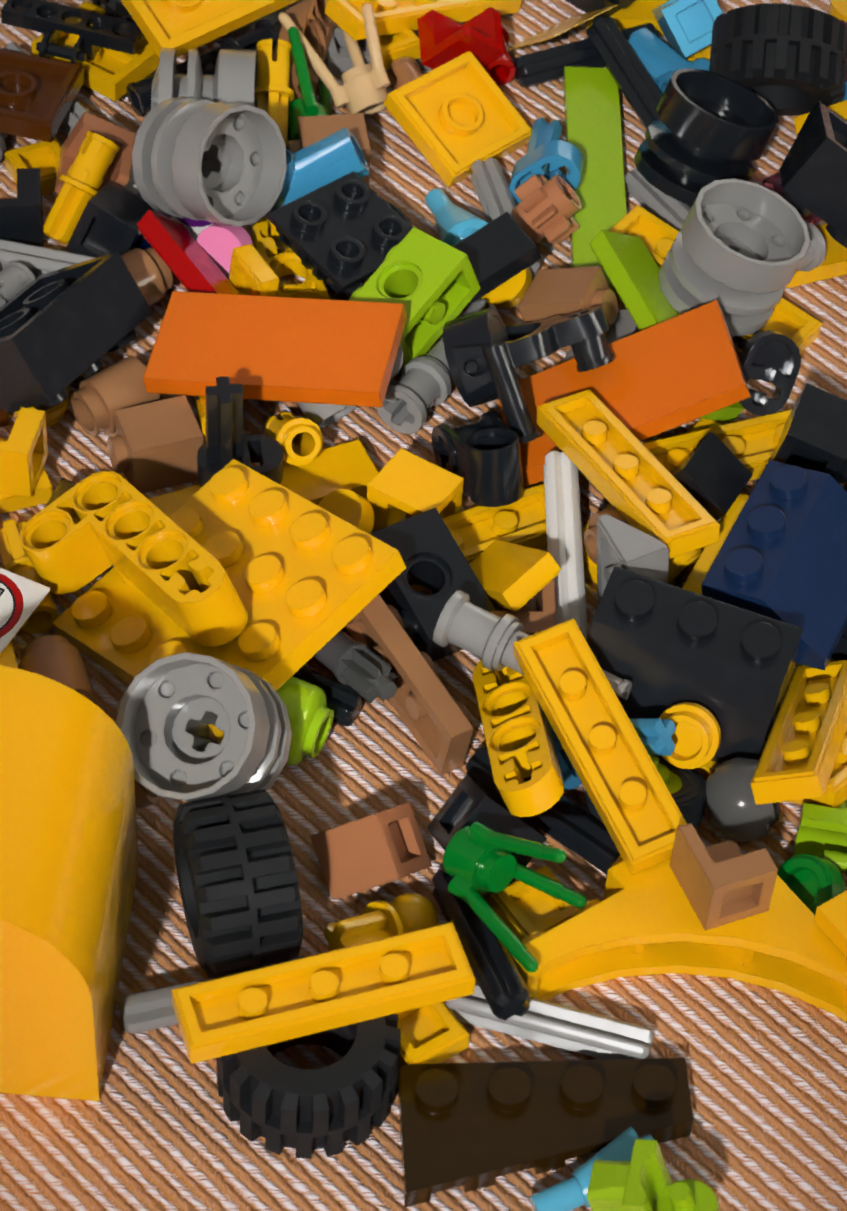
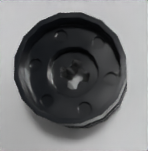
(704, 134)

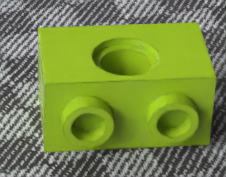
(430, 282)

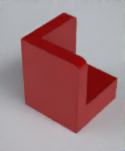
(446, 39)

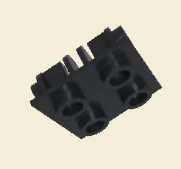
(340, 232)

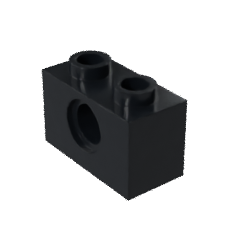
(433, 562)

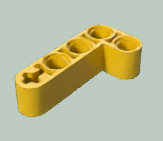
(114, 524)

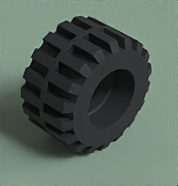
(782, 54)
(237, 882)
(314, 1105)

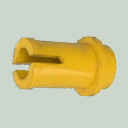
(298, 437)

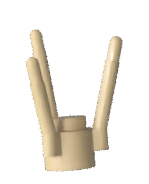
(364, 84)

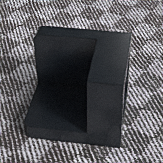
(23, 217)
(109, 222)
(713, 475)
(476, 803)

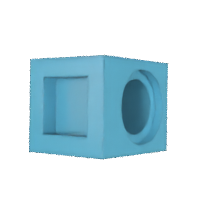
(687, 23)

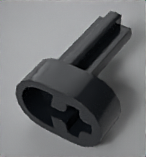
(771, 359)
(226, 437)

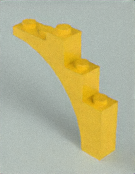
(653, 930)

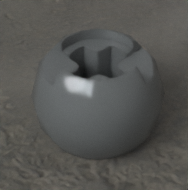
(733, 804)

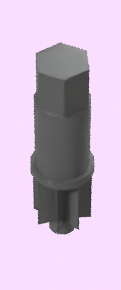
(358, 667)

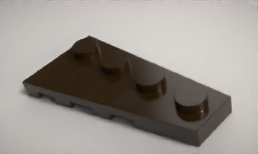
(505, 1117)

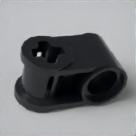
(486, 458)

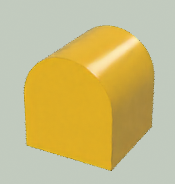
(62, 884)

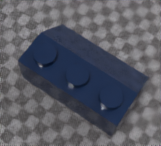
(789, 558)

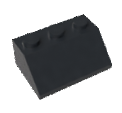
(817, 170)
(62, 329)
(696, 652)

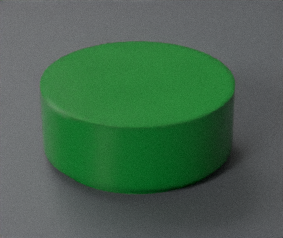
(812, 879)

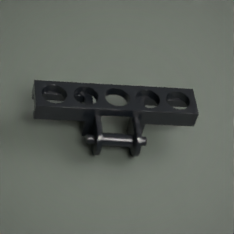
(50, 19)

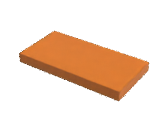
(277, 347)
(652, 384)

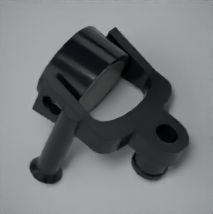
(487, 356)

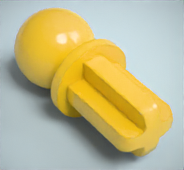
(382, 920)

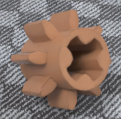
(546, 208)

